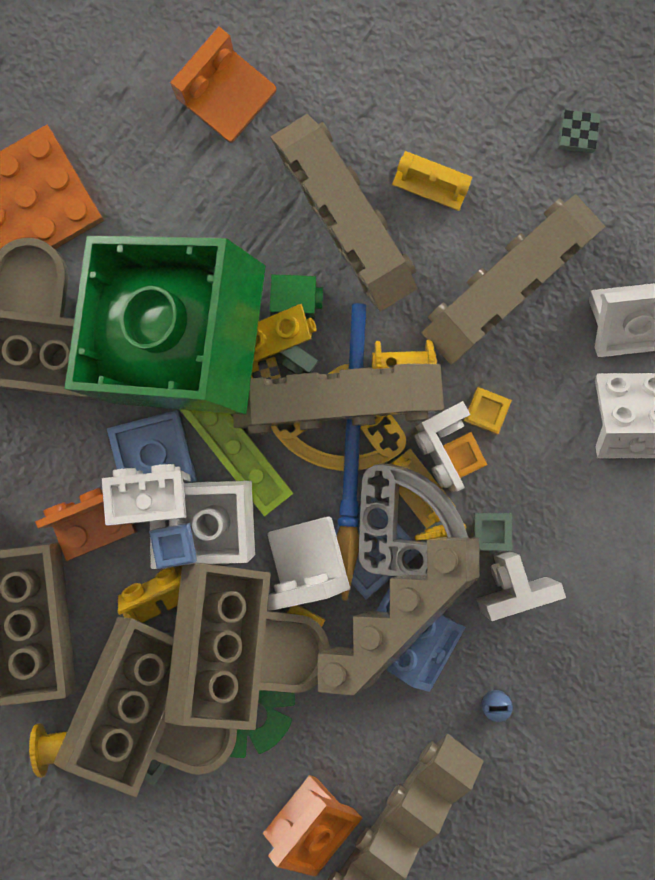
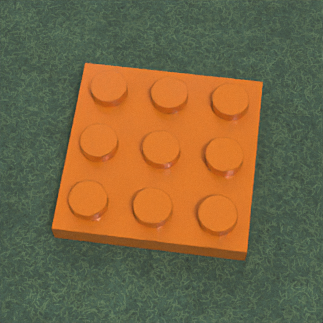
(42, 193)

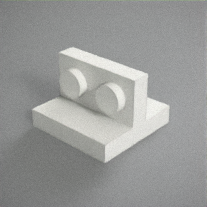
(624, 319)
(517, 592)

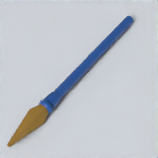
(348, 533)

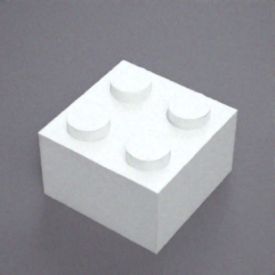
(220, 521)

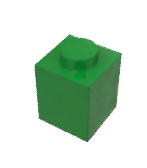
(295, 290)

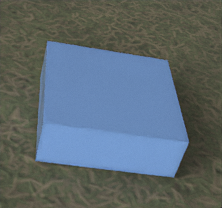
(173, 545)

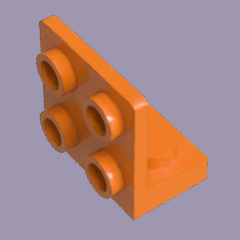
(222, 87)
(82, 526)

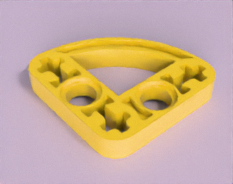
(336, 462)

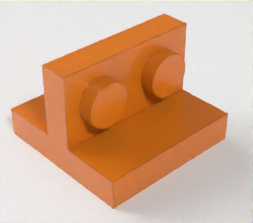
(309, 829)

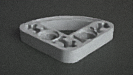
(392, 547)

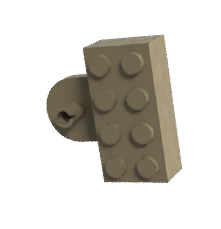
(32, 320)
(34, 626)
(235, 647)
(123, 717)

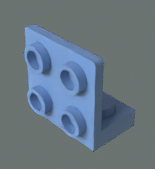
(428, 654)

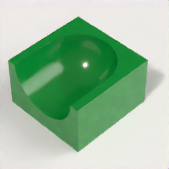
(166, 323)

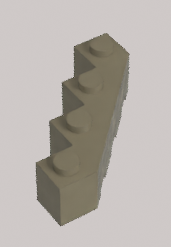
(343, 208)
(513, 278)
(351, 394)
(414, 606)
(413, 813)

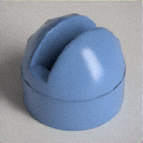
(497, 698)

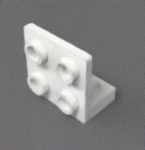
(626, 415)
(428, 442)
(144, 497)
(306, 564)

